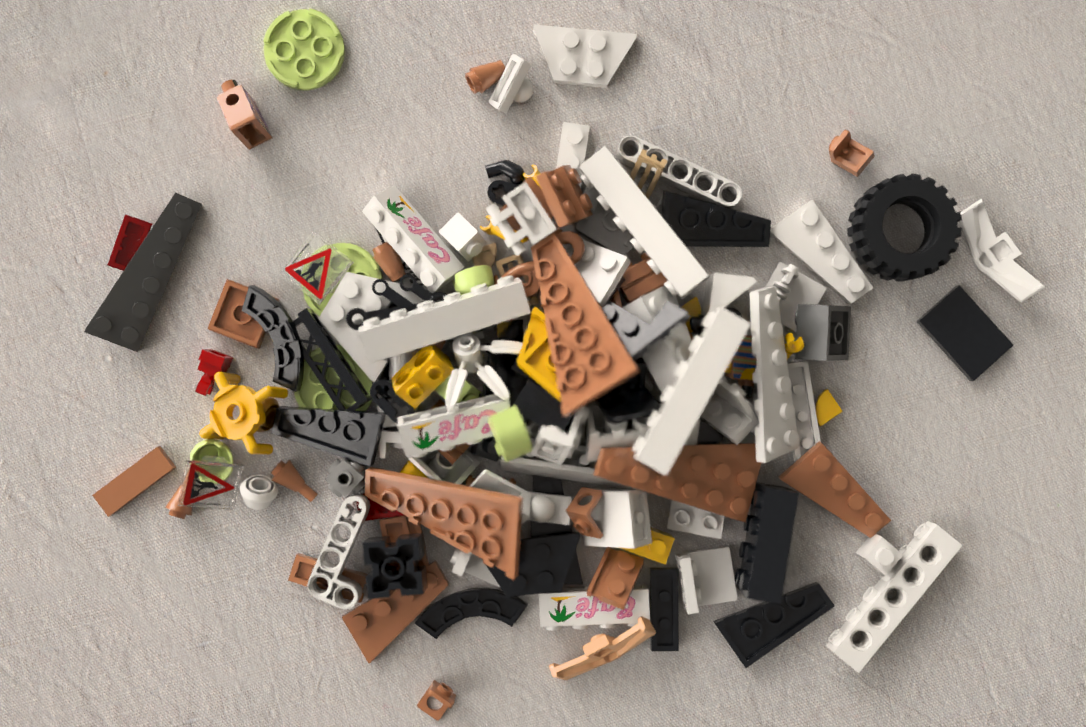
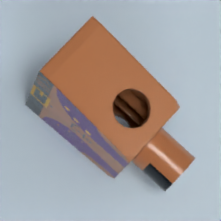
(243, 115)

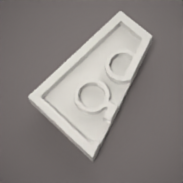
(600, 269)

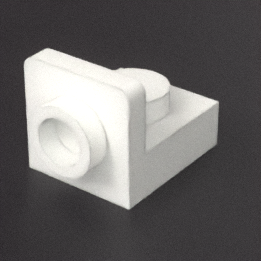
(387, 437)

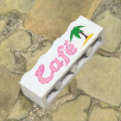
(412, 239)
(447, 428)
(578, 610)

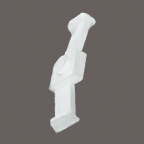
(996, 254)

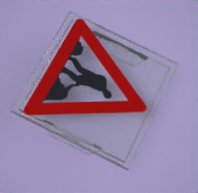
(317, 267)
(210, 483)

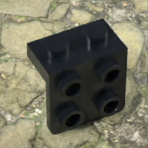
(629, 398)

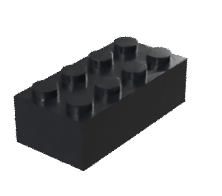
(767, 543)

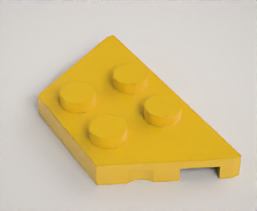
(536, 356)

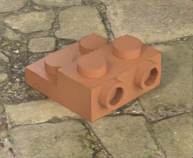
(565, 195)

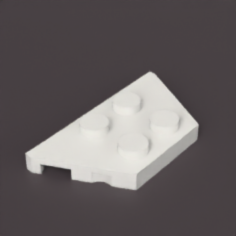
(583, 54)

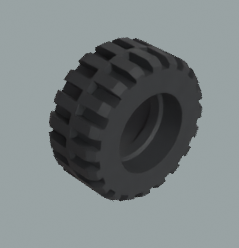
(937, 217)

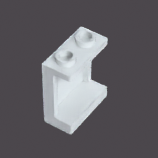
(621, 519)

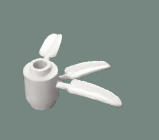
(470, 360)

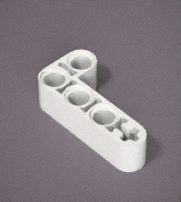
(343, 548)

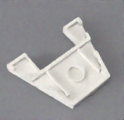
(352, 293)

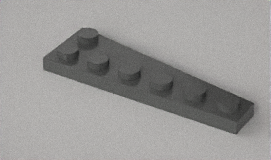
(137, 292)

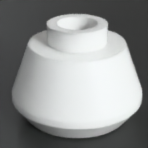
(258, 491)

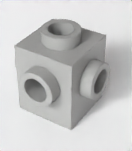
(356, 476)

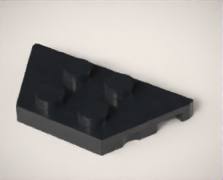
(542, 565)

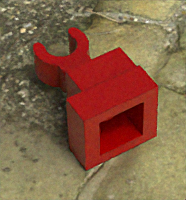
(210, 364)

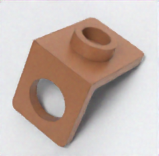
(581, 514)
(442, 693)

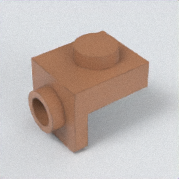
(849, 154)

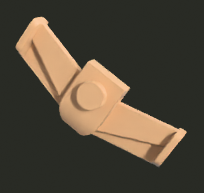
(604, 650)

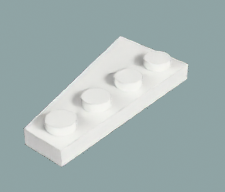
(820, 249)

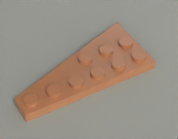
(580, 337)
(702, 476)
(458, 514)

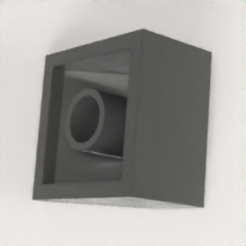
(823, 331)

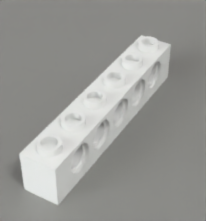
(908, 592)

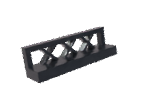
(336, 361)

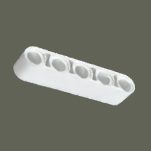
(692, 173)

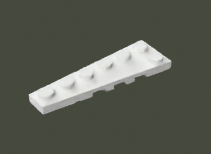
(777, 421)

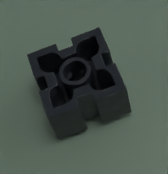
(385, 578)

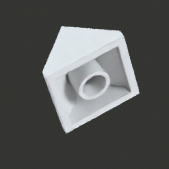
(723, 289)
(437, 467)

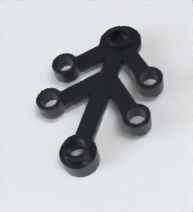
(395, 298)

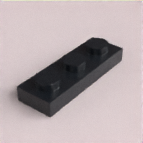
(664, 609)

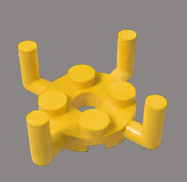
(251, 412)

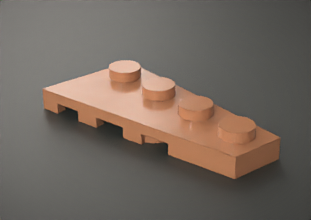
(832, 487)
(383, 619)

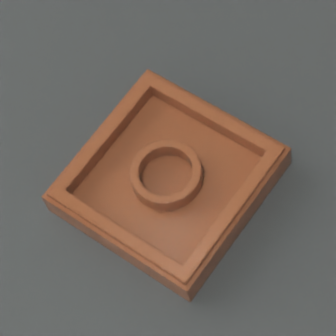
(232, 321)

